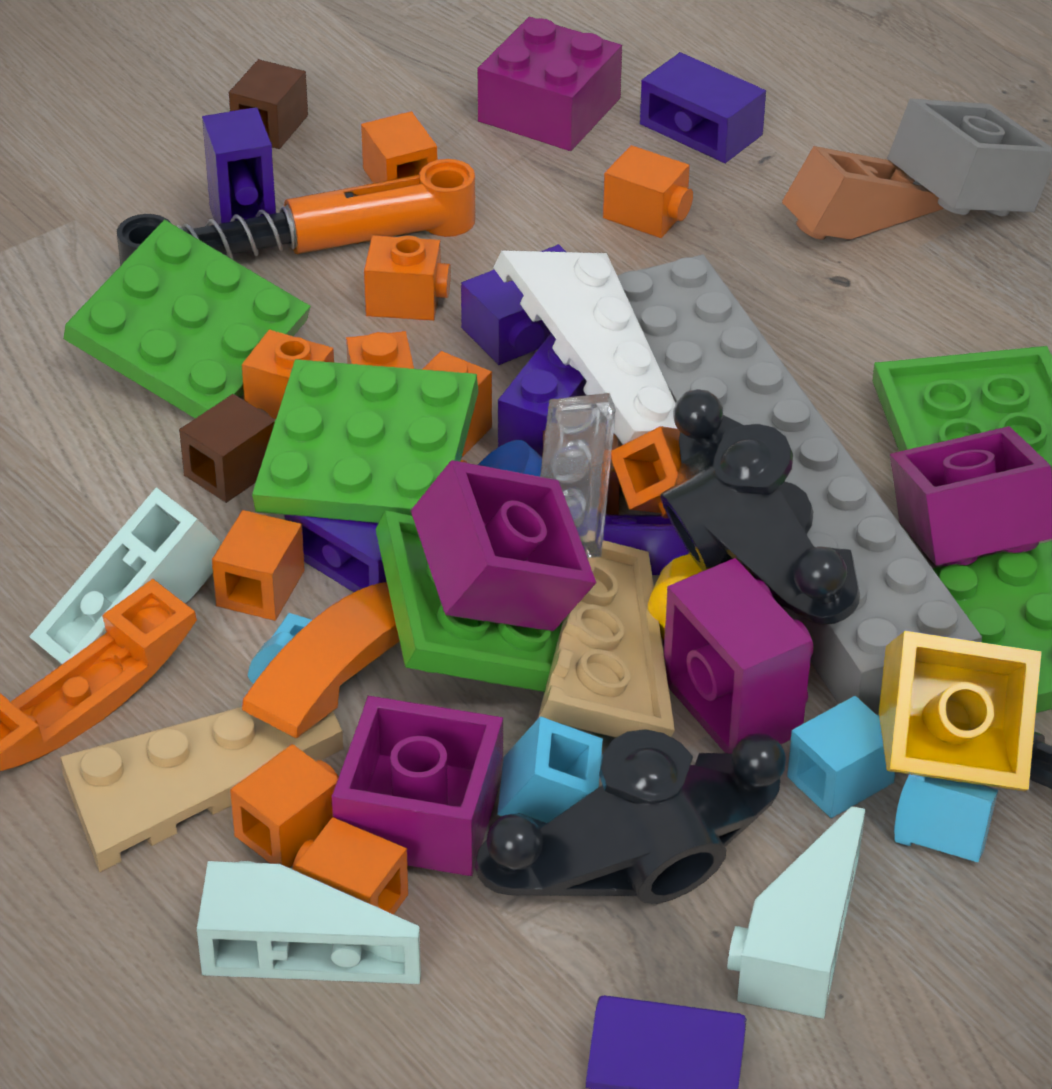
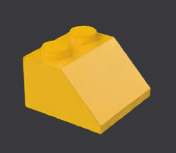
(959, 710)

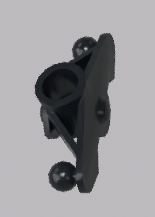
(738, 506)
(646, 830)

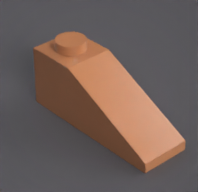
(854, 195)

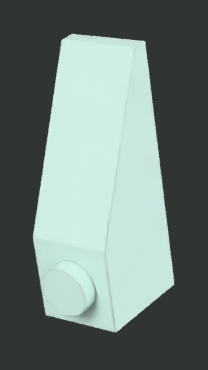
(156, 544)
(798, 925)
(290, 926)

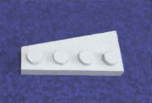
(594, 332)

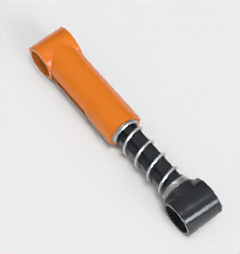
(433, 201)

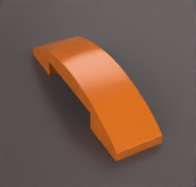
(307, 673)
(98, 679)

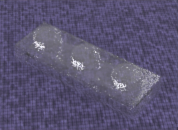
(580, 457)

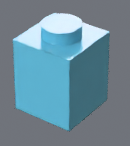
(839, 757)
(549, 770)

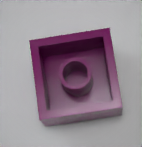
(549, 83)
(974, 496)
(502, 546)
(735, 656)
(422, 780)

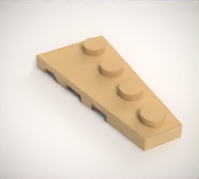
(610, 653)
(162, 777)

